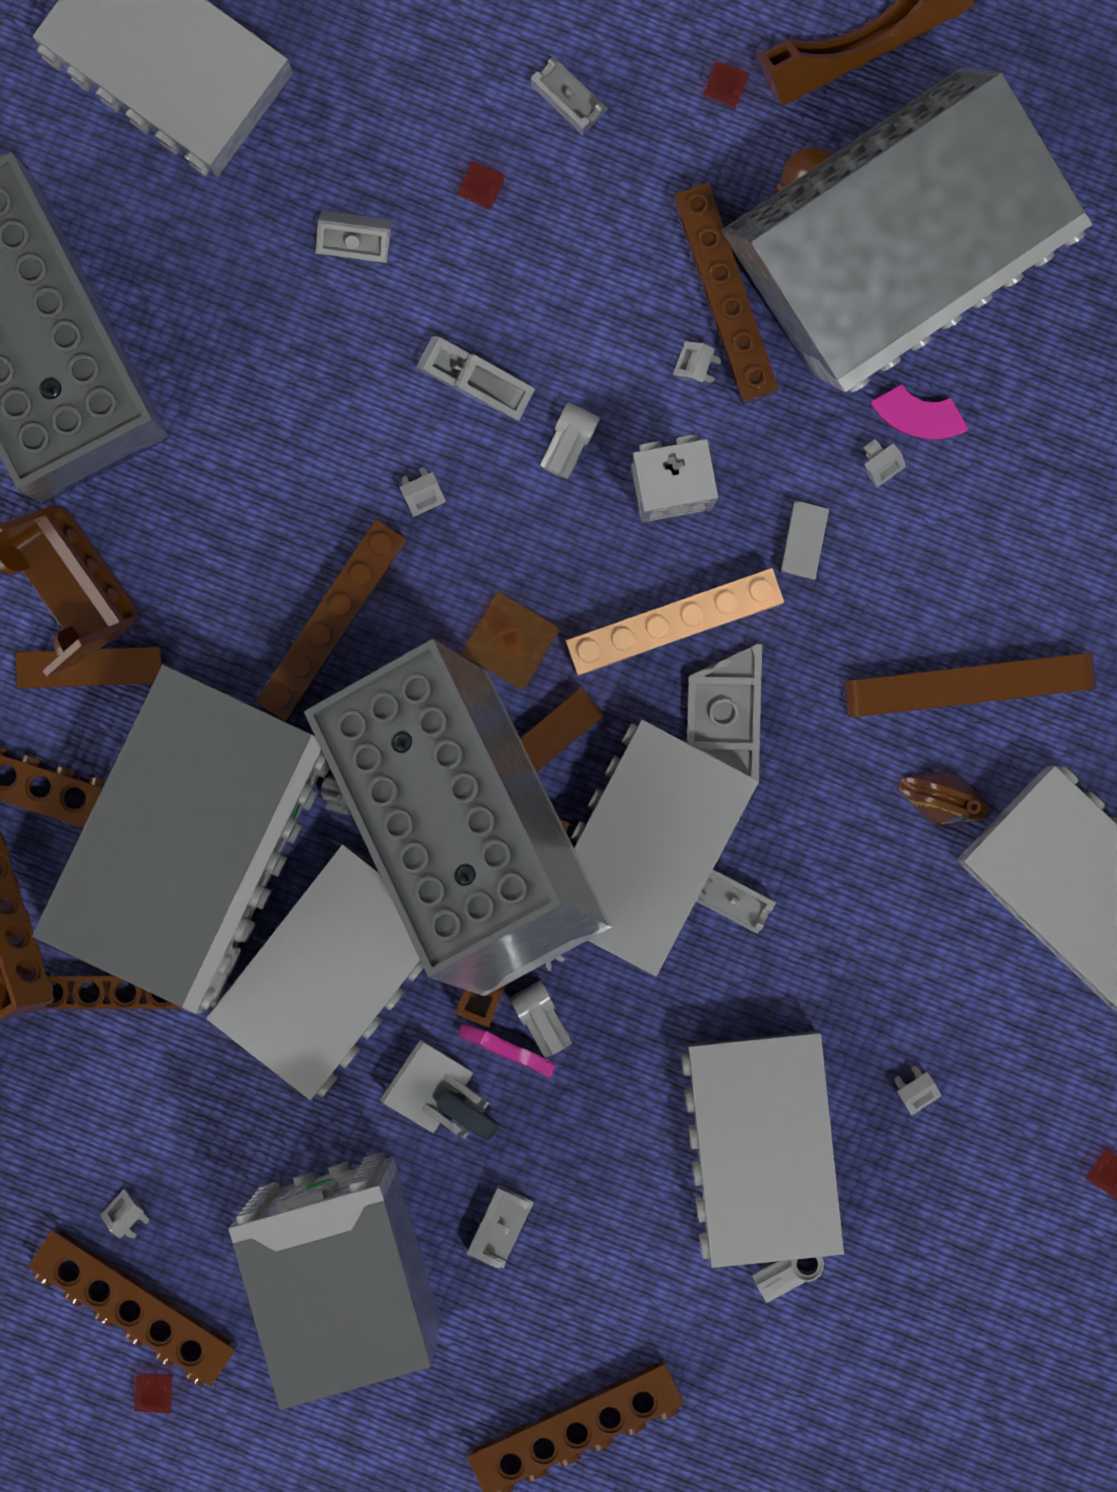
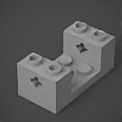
(669, 495)

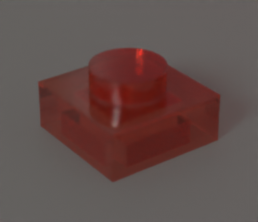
(725, 85)
(481, 186)
(1104, 1173)
(154, 1392)

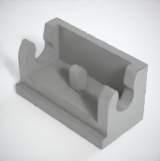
(568, 96)
(735, 901)
(500, 1227)

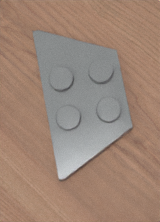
(727, 710)

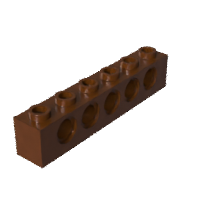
(725, 294)
(55, 803)
(23, 955)
(123, 1286)
(586, 1410)

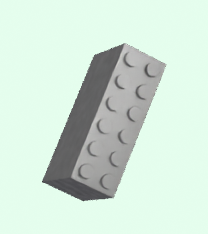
(170, 68)
(656, 839)
(1057, 873)
(322, 977)
(762, 1149)

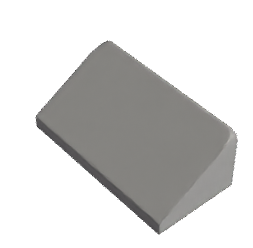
(353, 236)
(804, 540)

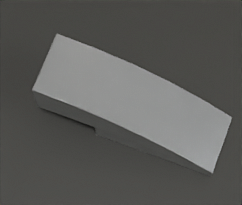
(475, 377)

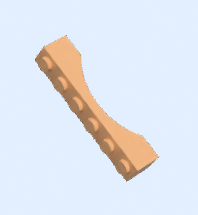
(674, 621)

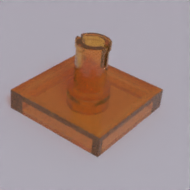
(510, 641)

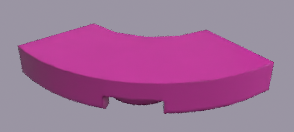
(919, 417)
(506, 1050)

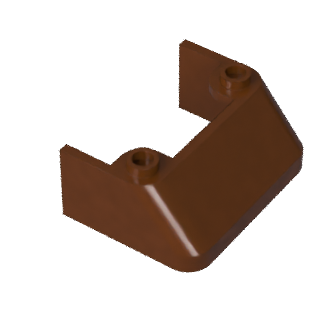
(69, 580)

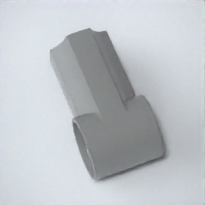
(572, 434)
(537, 1012)
(784, 1276)

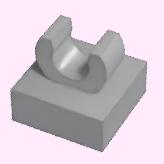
(695, 362)
(882, 463)
(422, 493)
(918, 1092)
(123, 1214)

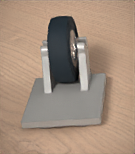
(429, 1088)

